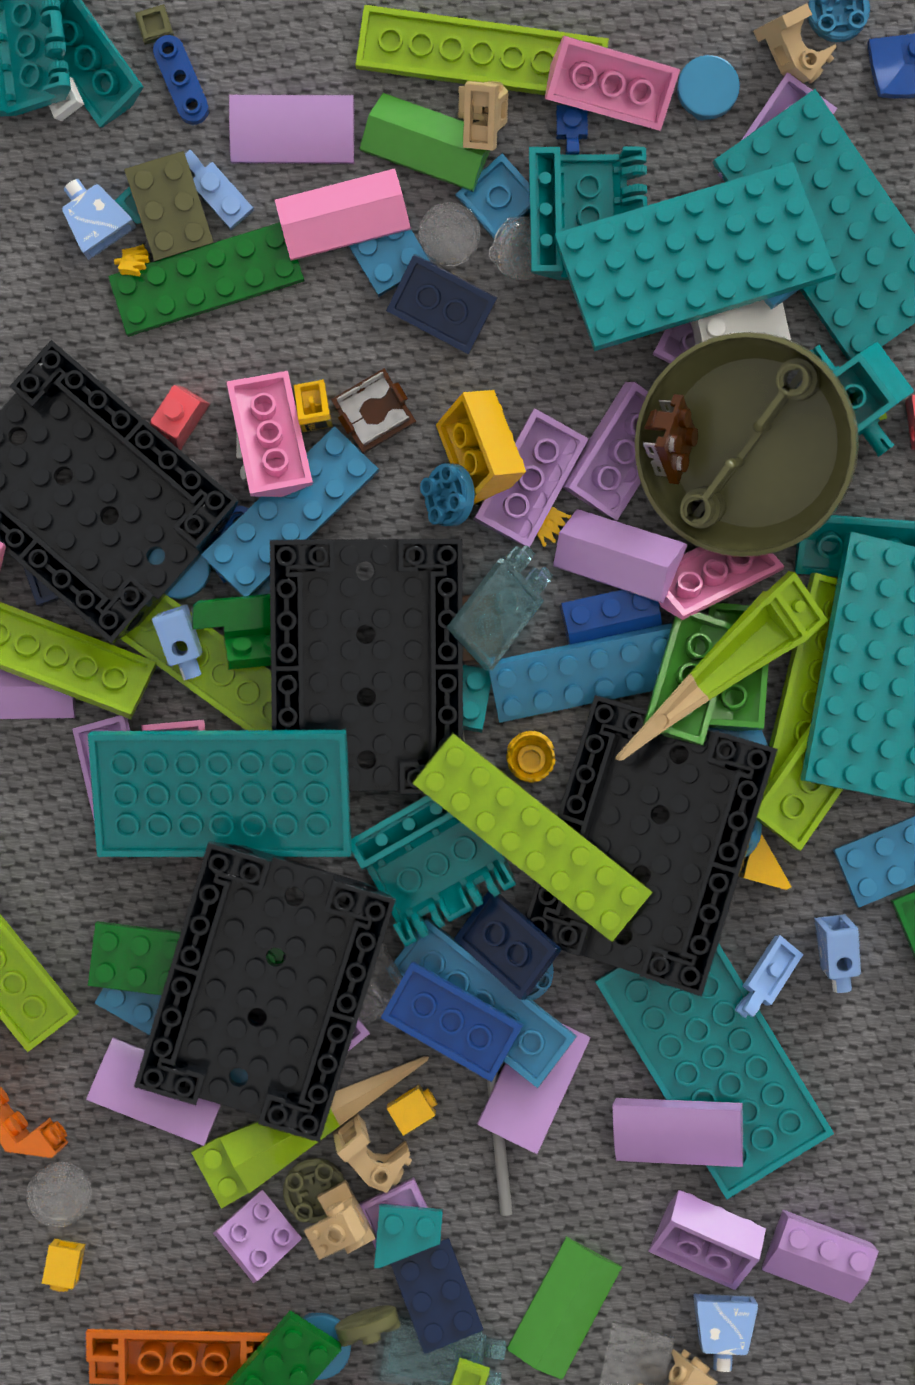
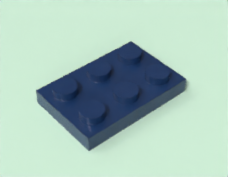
(441, 304)
(507, 944)
(437, 1297)

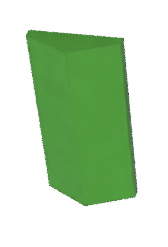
(422, 142)
(685, 648)
(744, 703)
(563, 1308)

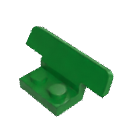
(244, 624)

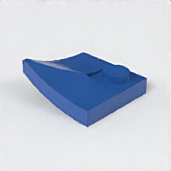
(893, 65)

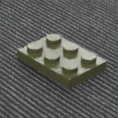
(168, 205)

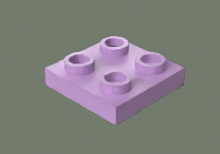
(257, 1236)

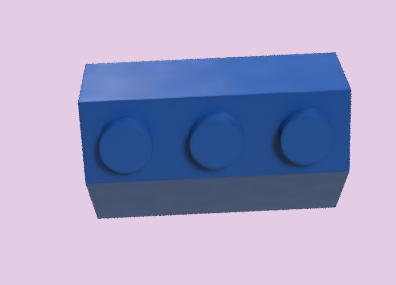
(608, 615)

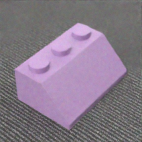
(708, 1240)
(820, 1257)

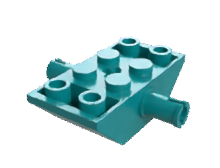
(875, 388)

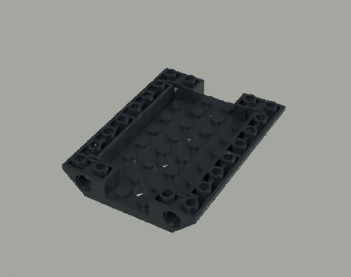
(114, 465)
(408, 664)
(690, 856)
(225, 973)

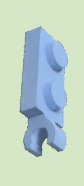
(218, 192)
(769, 976)

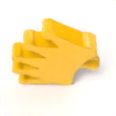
(132, 260)
(551, 525)

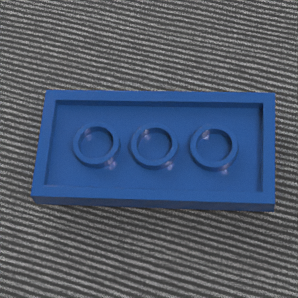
(451, 1021)

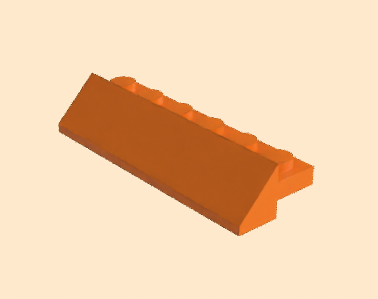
(167, 1356)

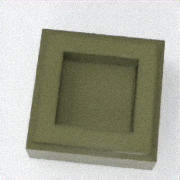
(153, 23)

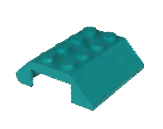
(31, 56)
(575, 192)
(429, 866)

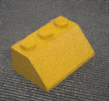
(481, 442)

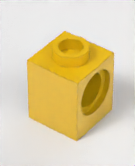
(412, 1109)
(63, 1265)

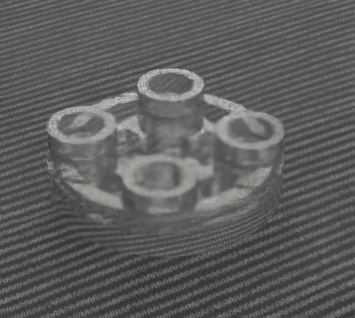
(449, 234)
(513, 250)
(59, 1194)

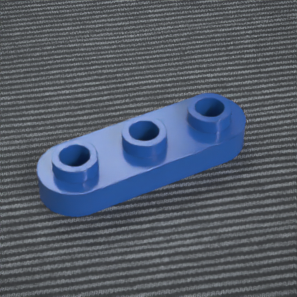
(184, 91)

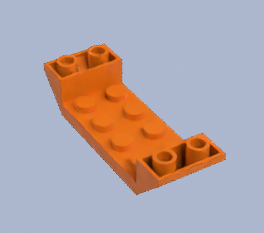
(15, 1138)

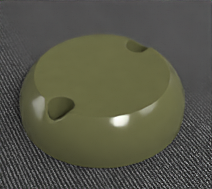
(766, 453)

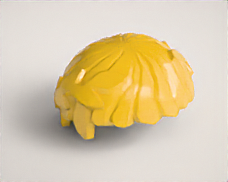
(530, 756)

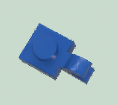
(572, 126)

